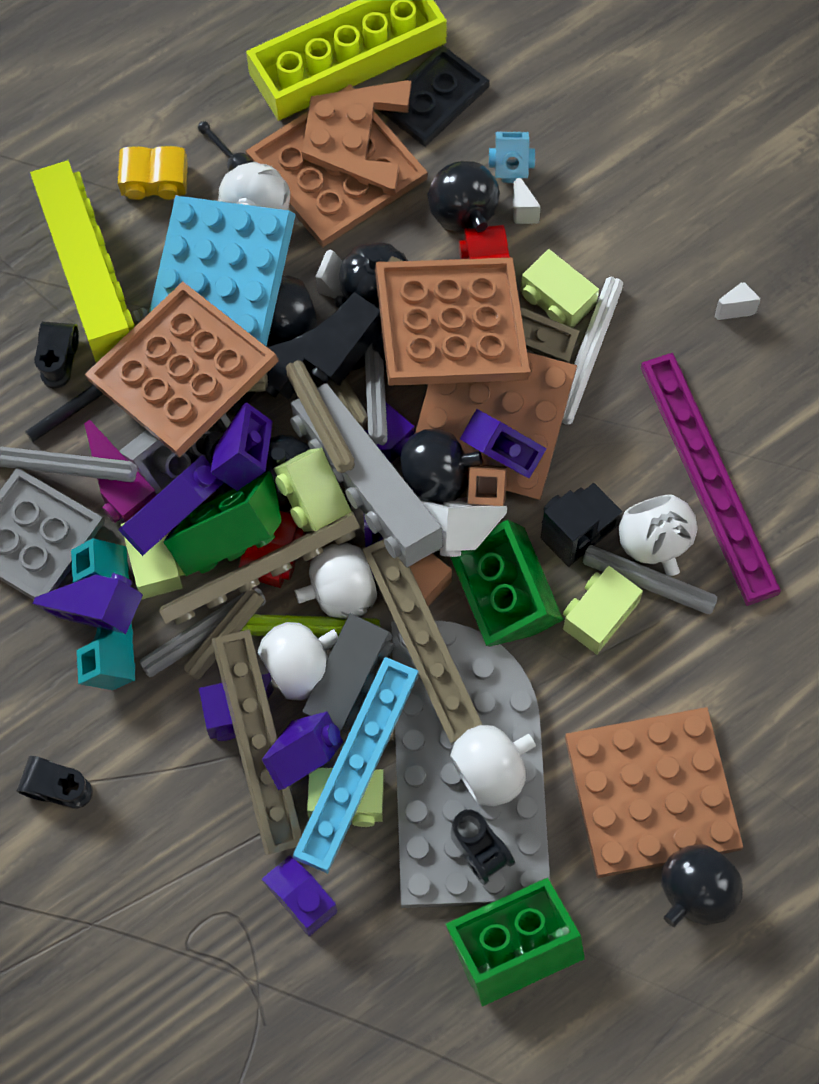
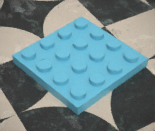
(228, 257)

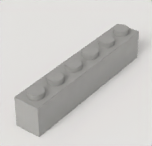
(375, 485)

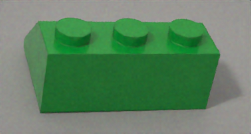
(226, 526)
(507, 586)
(515, 941)

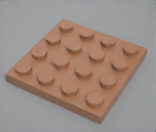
(331, 201)
(451, 321)
(181, 368)
(528, 406)
(651, 790)

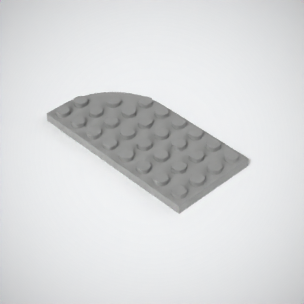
(433, 792)

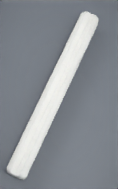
(592, 343)

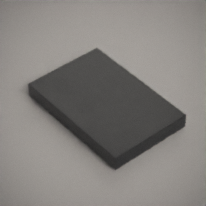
(439, 94)

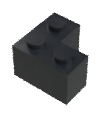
(578, 521)

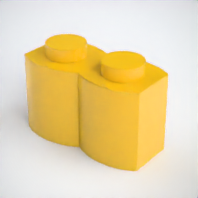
(152, 172)

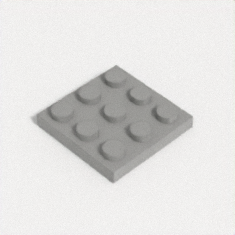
(39, 533)

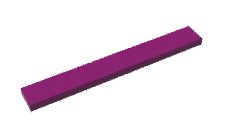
(710, 480)

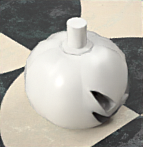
(255, 186)
(658, 531)
(340, 582)
(295, 658)
(491, 764)

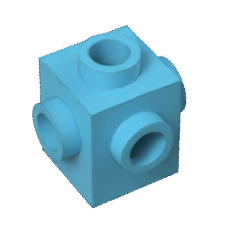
(511, 145)

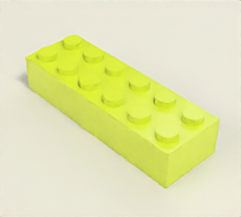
(343, 50)
(83, 256)

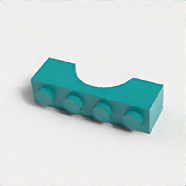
(110, 656)

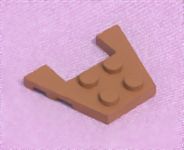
(341, 129)

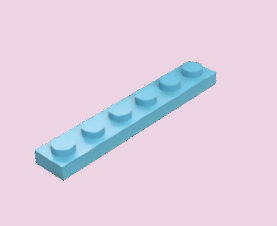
(355, 765)

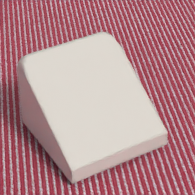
(525, 206)
(328, 275)
(737, 303)

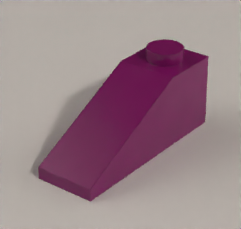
(120, 497)

